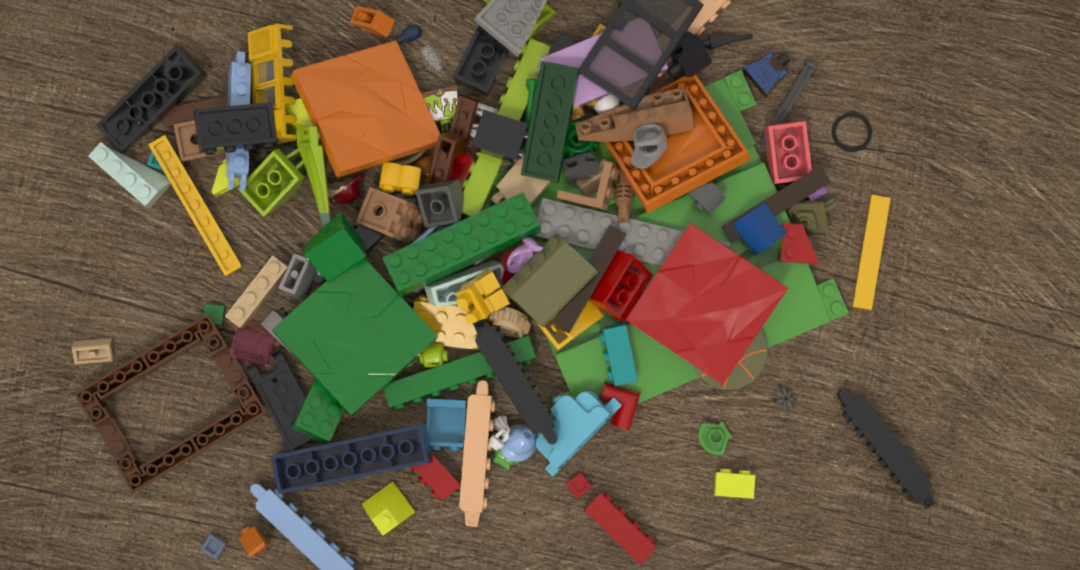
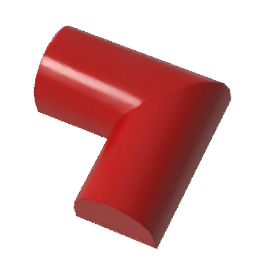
(629, 400)

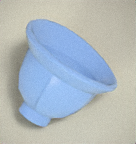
(520, 443)

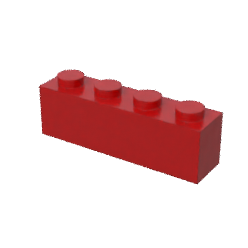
(438, 478)
(620, 528)

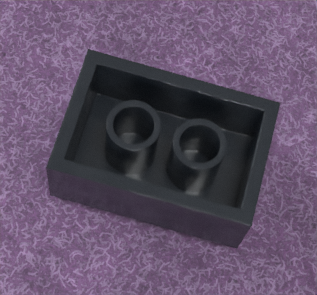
(481, 62)

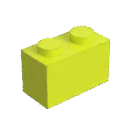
(734, 485)

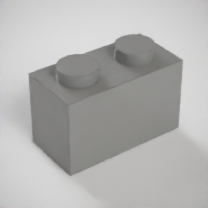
(297, 277)

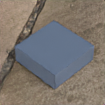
(213, 546)

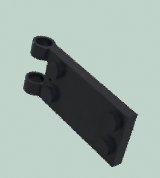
(281, 399)

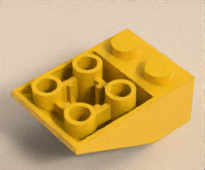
(560, 338)

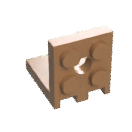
(187, 150)
(604, 193)
(399, 217)

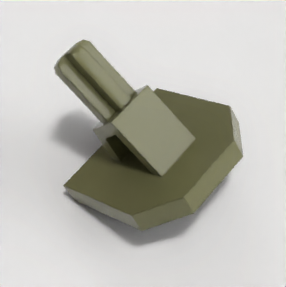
(812, 216)

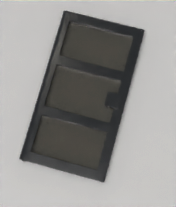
(638, 46)

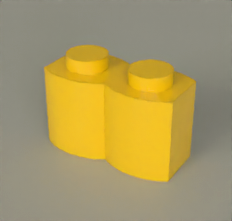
(399, 179)

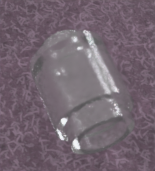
(432, 59)

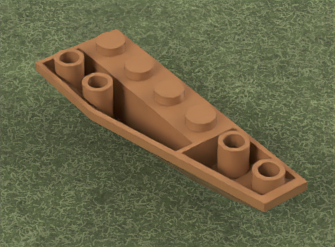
(666, 109)

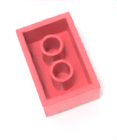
(787, 151)

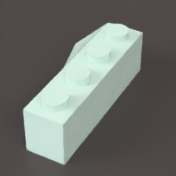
(135, 177)
(443, 290)

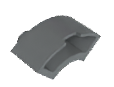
(706, 197)

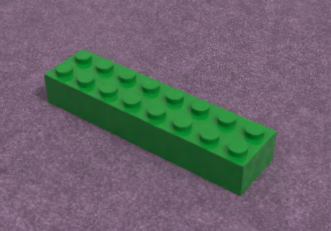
(462, 244)

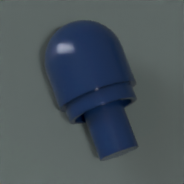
(410, 34)

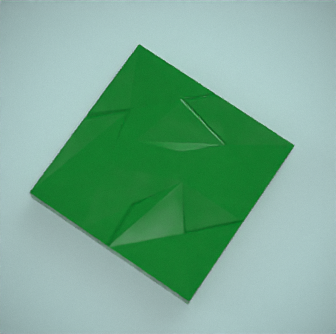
(355, 335)

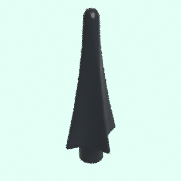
(716, 41)

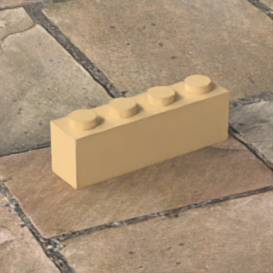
(257, 292)

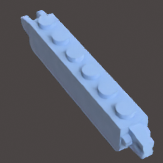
(238, 94)
(299, 530)

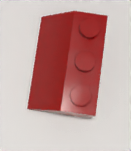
(621, 286)

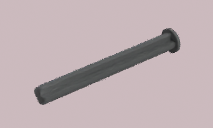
(791, 96)

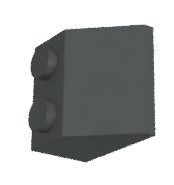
(441, 203)

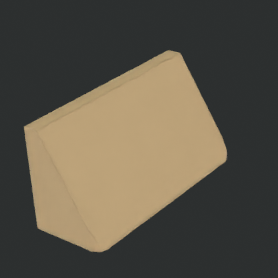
(590, 183)
(92, 351)

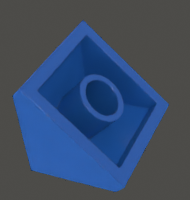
(759, 229)

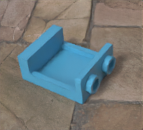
(446, 423)

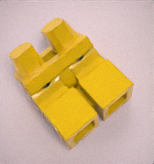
(472, 300)

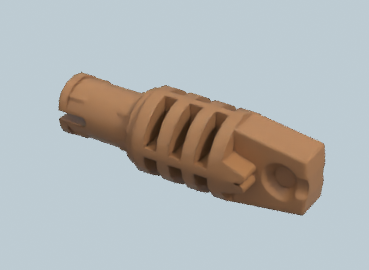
(623, 199)

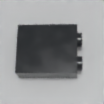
(500, 137)

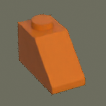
(372, 21)
(253, 540)

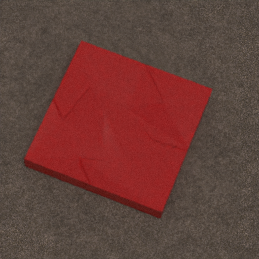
(707, 303)

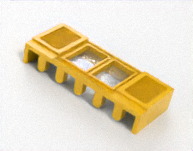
(267, 74)

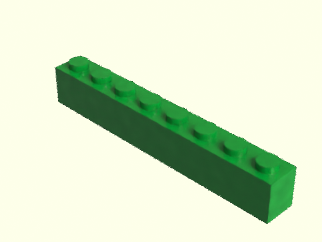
(451, 375)

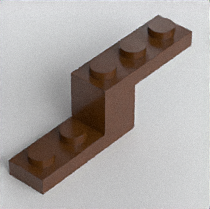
(454, 142)

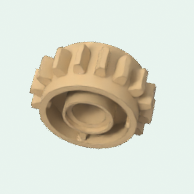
(510, 322)

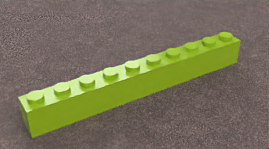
(512, 106)

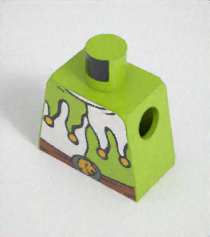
(442, 105)

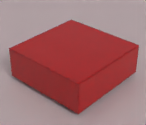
(578, 485)

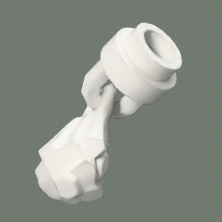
(500, 425)

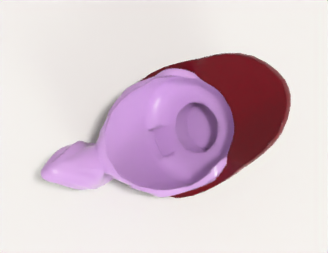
(517, 257)

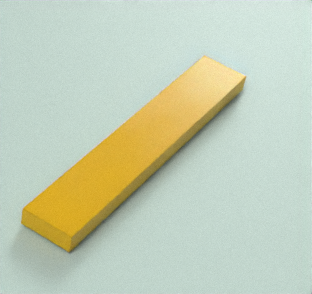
(871, 252)

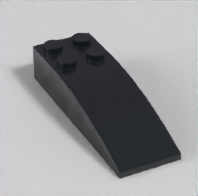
(152, 98)

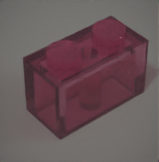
(252, 347)

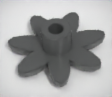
(785, 399)

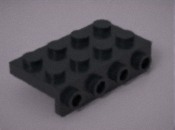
(235, 128)

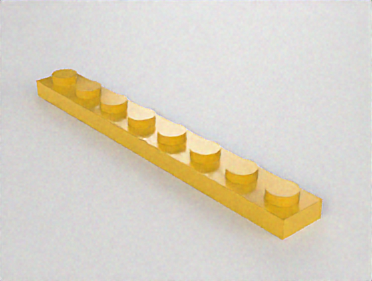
(195, 205)

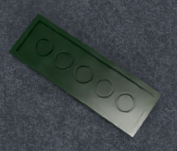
(550, 121)

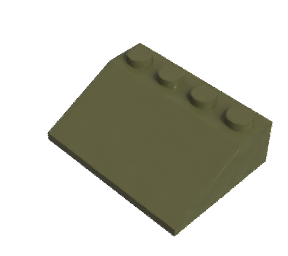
(549, 280)

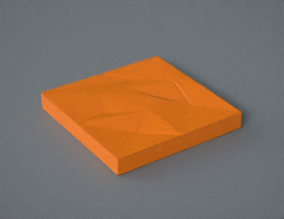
(366, 108)
(691, 155)

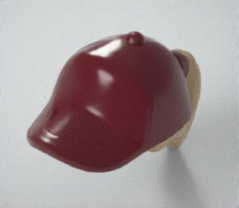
(346, 191)

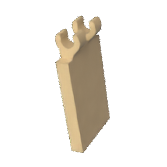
(515, 183)

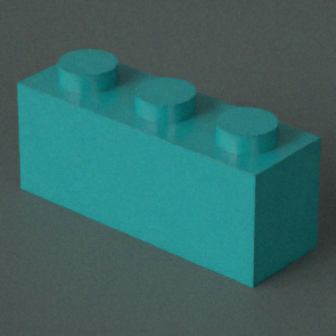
(618, 354)

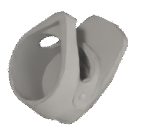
(649, 145)

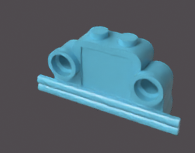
(575, 424)

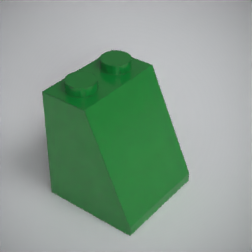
(335, 248)

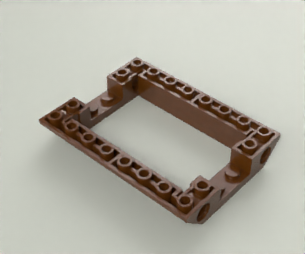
(94, 395)

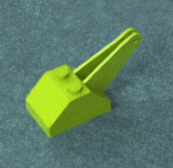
(274, 181)

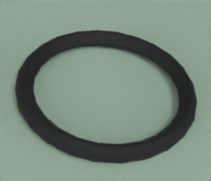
(851, 149)

